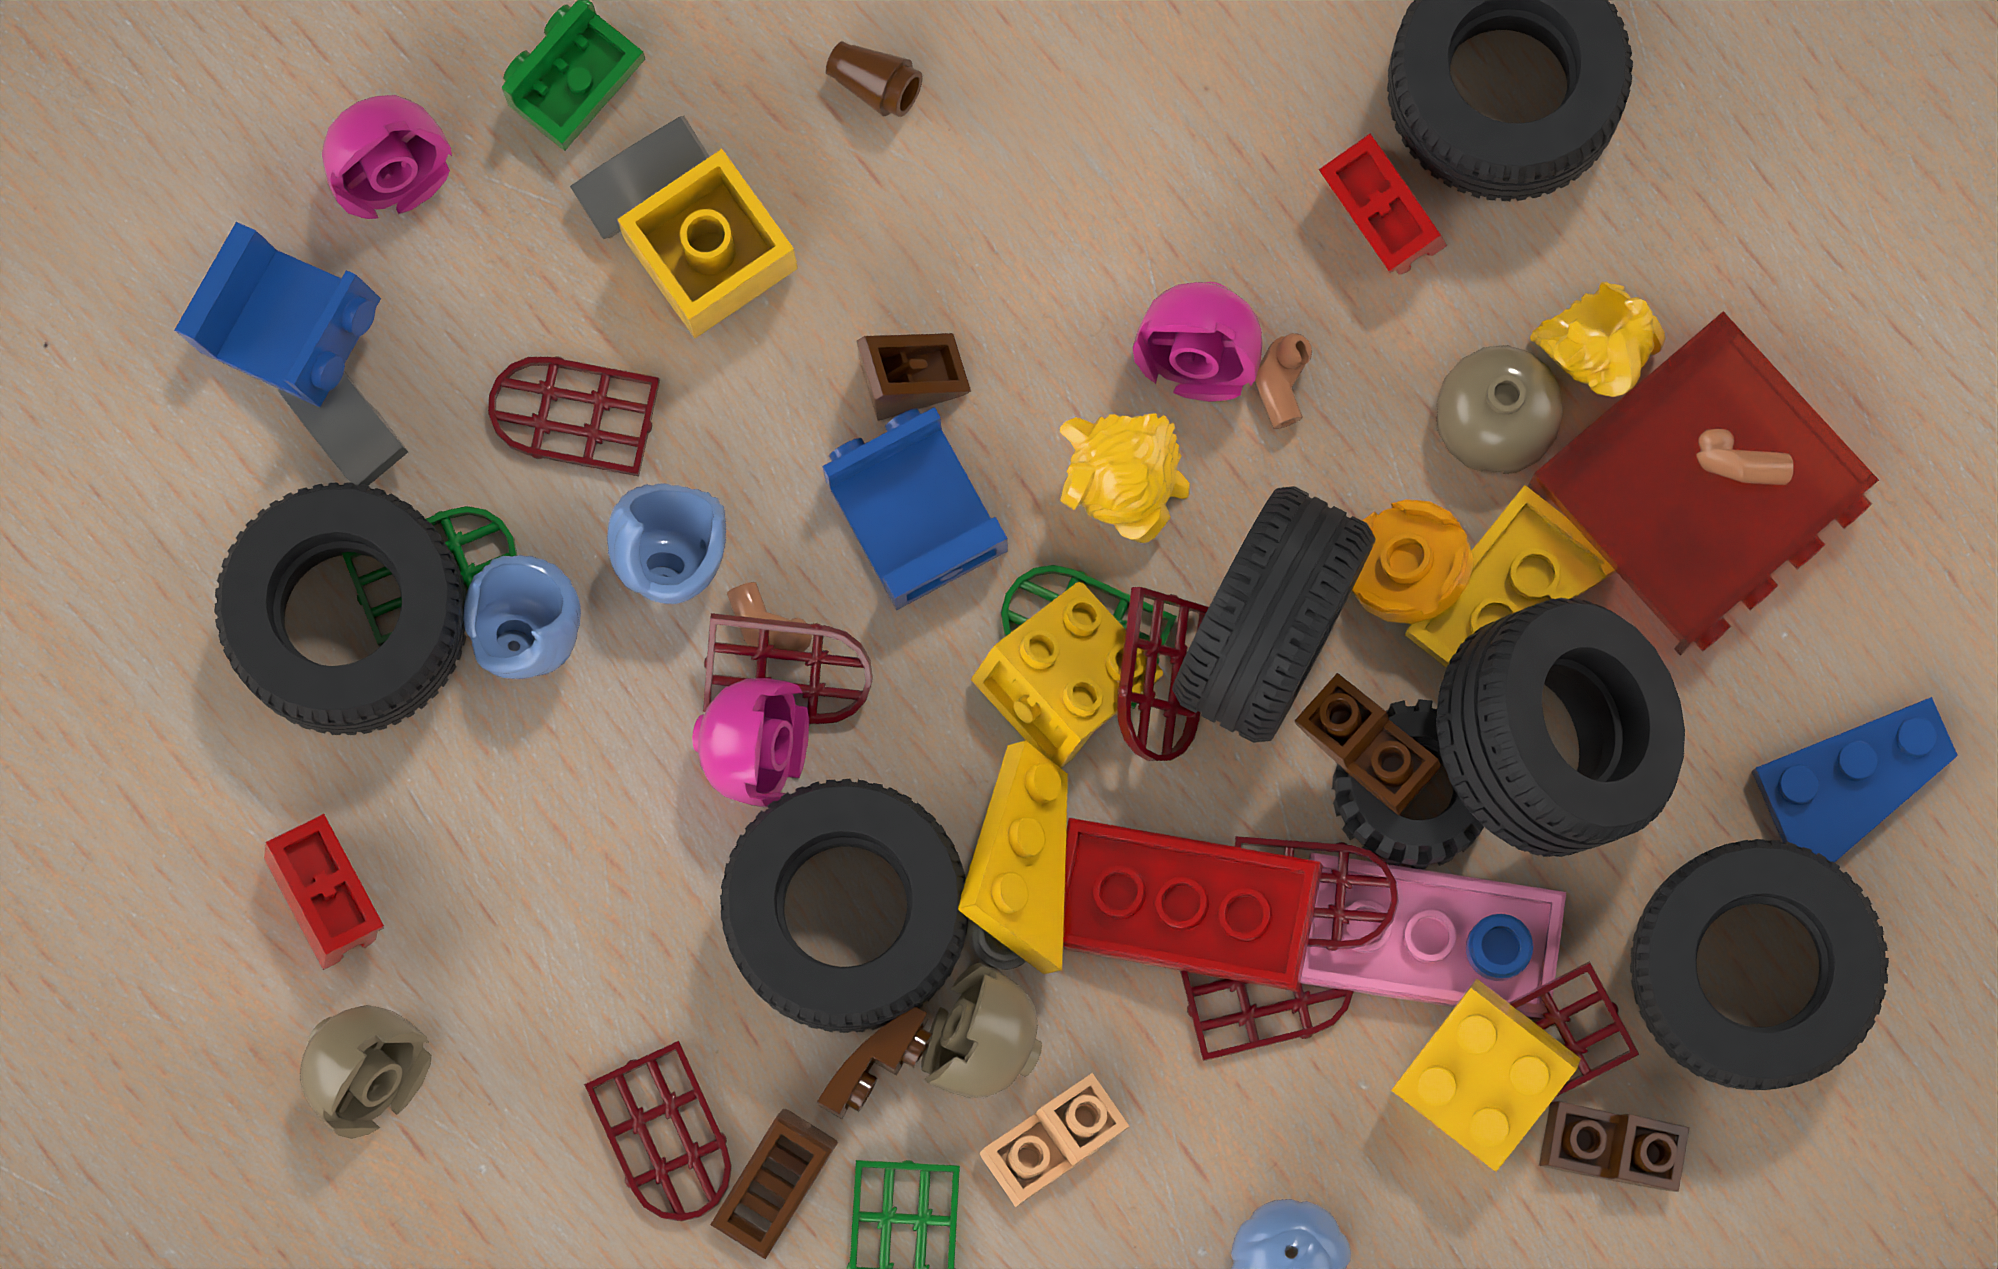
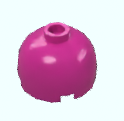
(384, 155)
(1201, 340)
(753, 740)

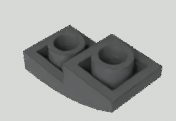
(638, 174)
(350, 432)

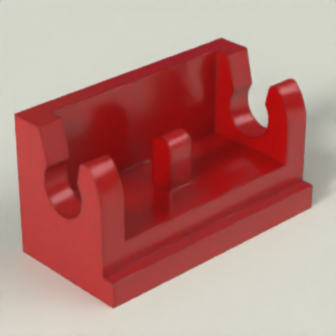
(1382, 205)
(322, 890)

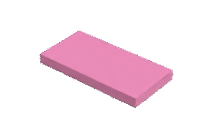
(1425, 945)

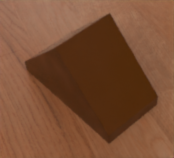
(911, 371)

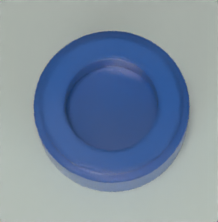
(1499, 947)

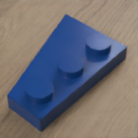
(1855, 780)

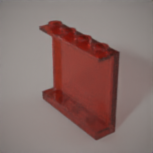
(1693, 537)

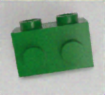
(570, 73)

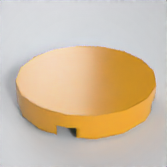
(1415, 564)

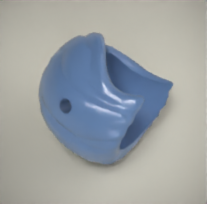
(666, 529)
(522, 597)
(1286, 1226)

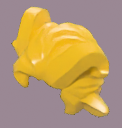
(1603, 339)
(1124, 472)

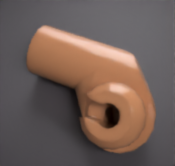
(1277, 376)
(1742, 465)
(747, 602)

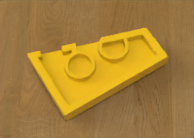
(1519, 562)
(1020, 859)

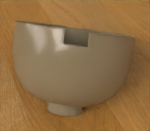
(1499, 409)
(984, 1037)
(361, 1066)

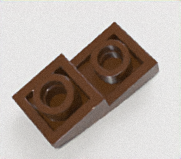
(1367, 743)
(889, 1047)
(1614, 1146)

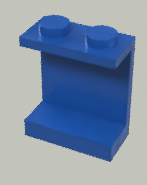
(277, 316)
(913, 507)

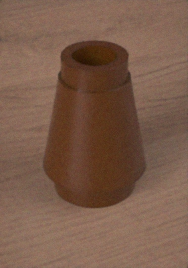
(877, 78)

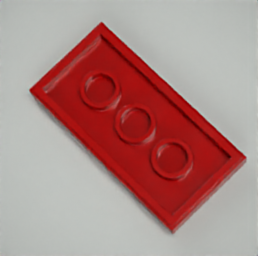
(1188, 904)

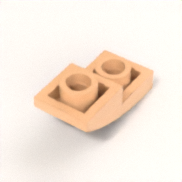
(1054, 1139)

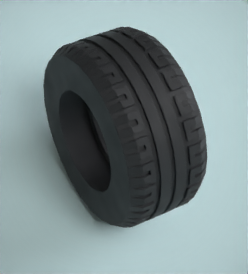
(1498, 156)
(282, 549)
(1273, 613)
(1499, 742)
(824, 819)
(1847, 947)

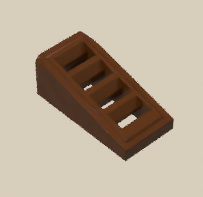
(804, 1135)

